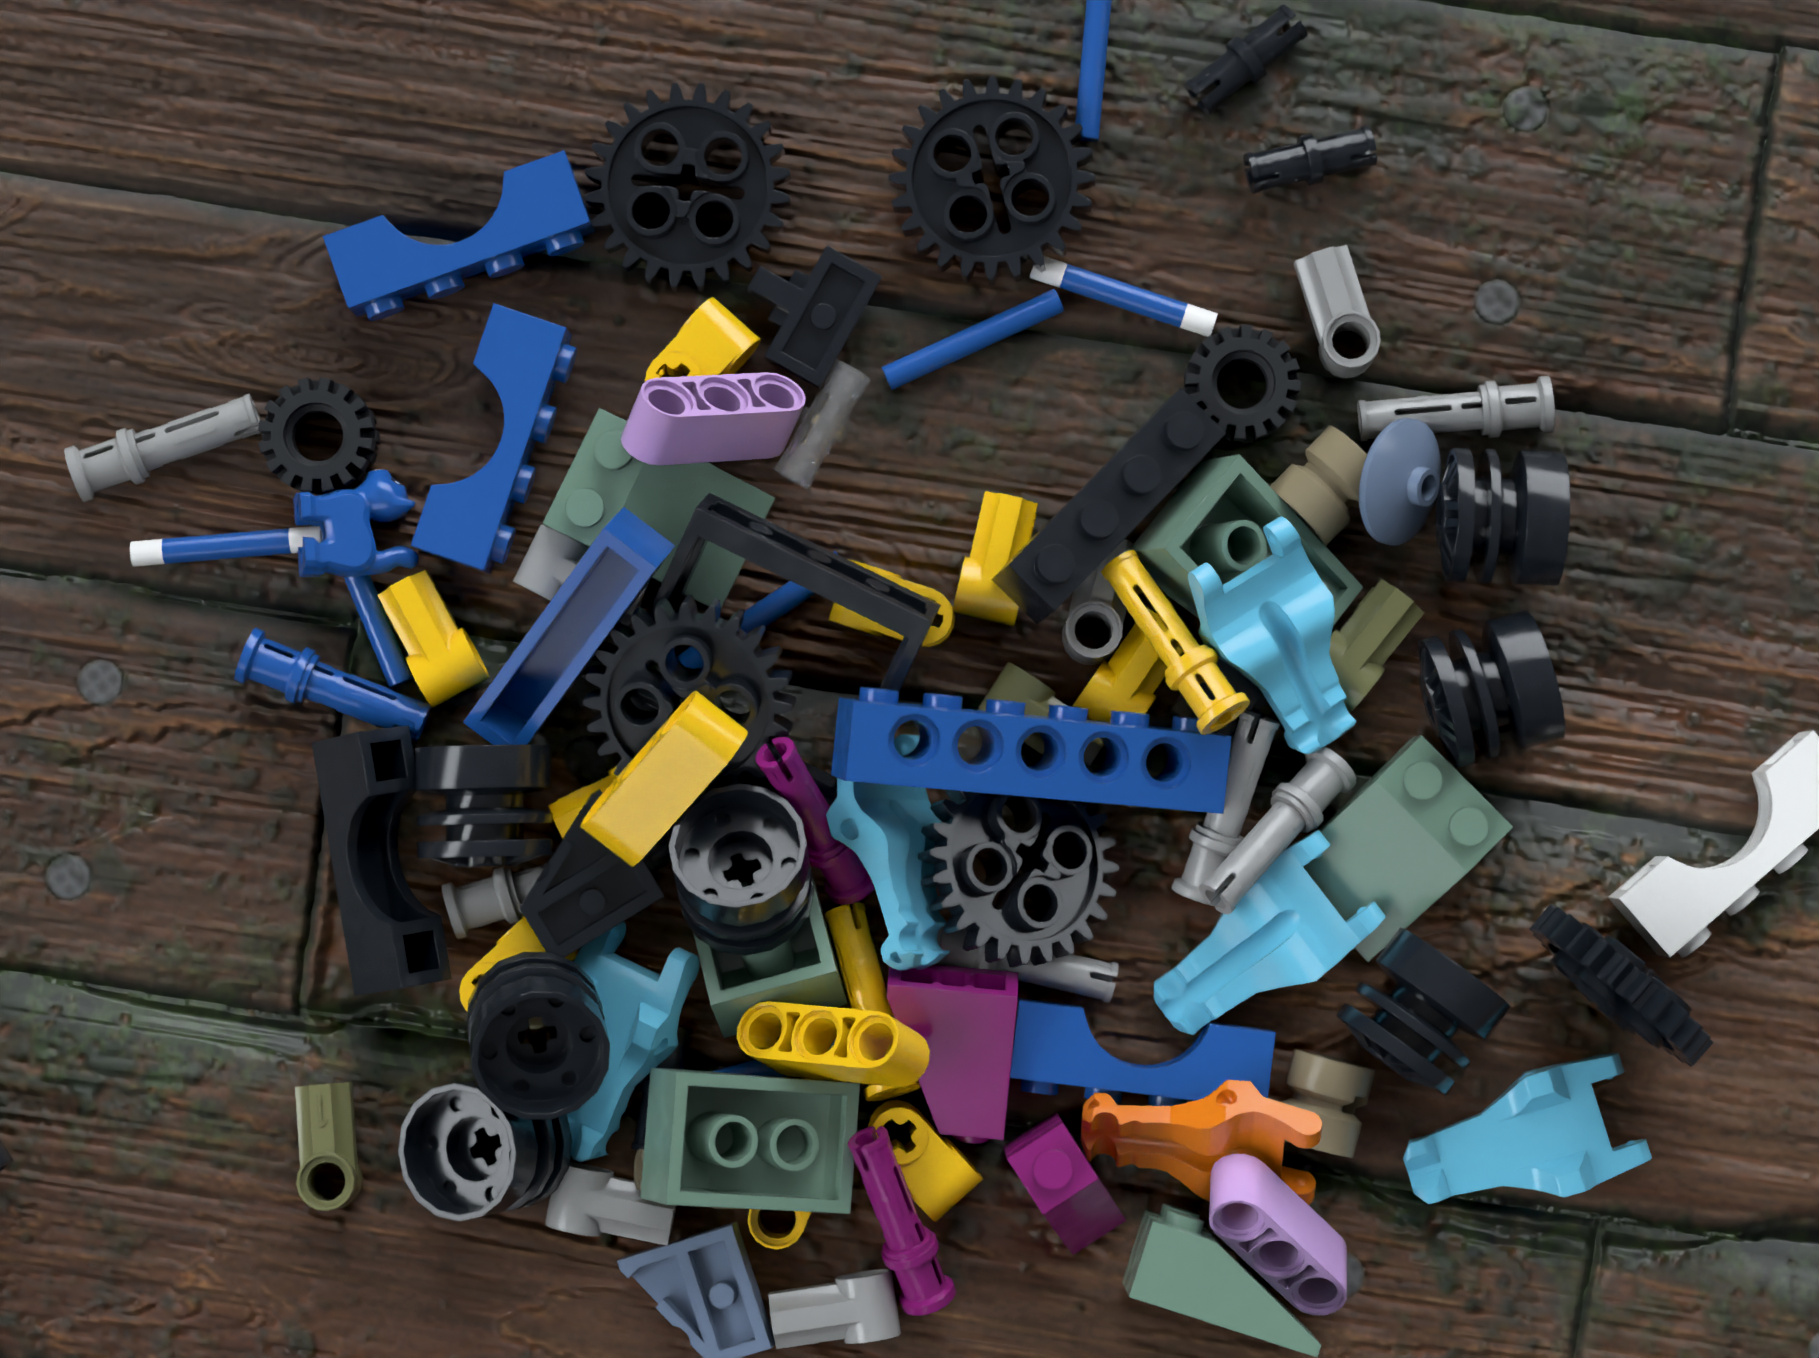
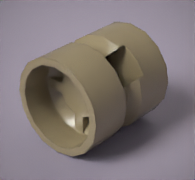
(1325, 484)
(1333, 1092)

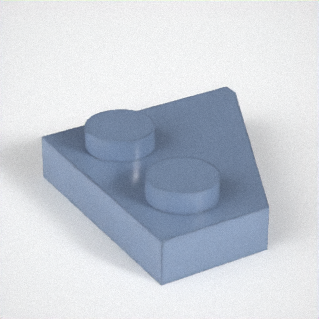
(706, 1291)

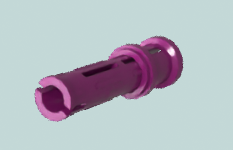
(844, 872)
(908, 1244)

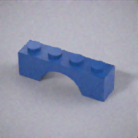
(536, 212)
(471, 516)
(1058, 1048)

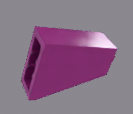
(970, 1037)
(1063, 1183)

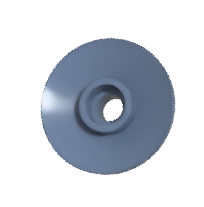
(1399, 481)

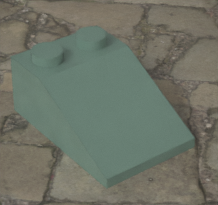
(662, 496)
(1221, 521)
(1404, 840)
(794, 973)
(749, 1141)
(1193, 1274)

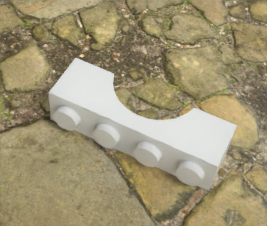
(1676, 901)

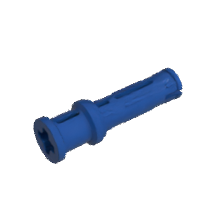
(305, 677)

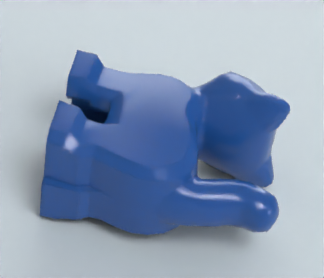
(347, 537)

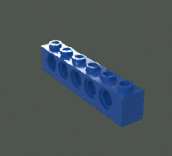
(1190, 781)

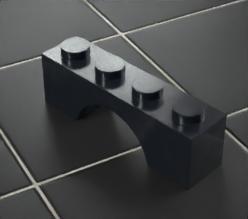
(1108, 506)
(386, 930)

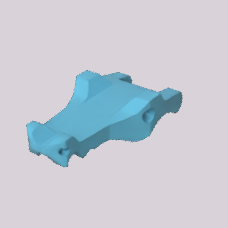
(1278, 634)
(885, 832)
(1272, 940)
(641, 1027)
(1534, 1136)

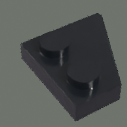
(585, 891)

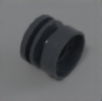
(1507, 517)
(1503, 685)
(484, 802)
(737, 838)
(1423, 1011)
(544, 1068)
(476, 1160)

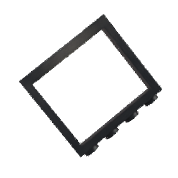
(809, 567)

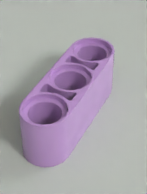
(712, 418)
(1278, 1234)

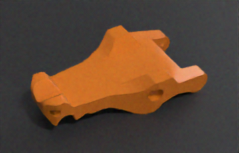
(1198, 1133)

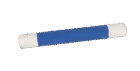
(1126, 296)
(220, 546)

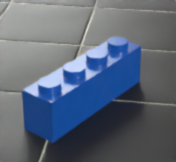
(570, 631)

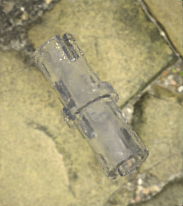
(822, 424)

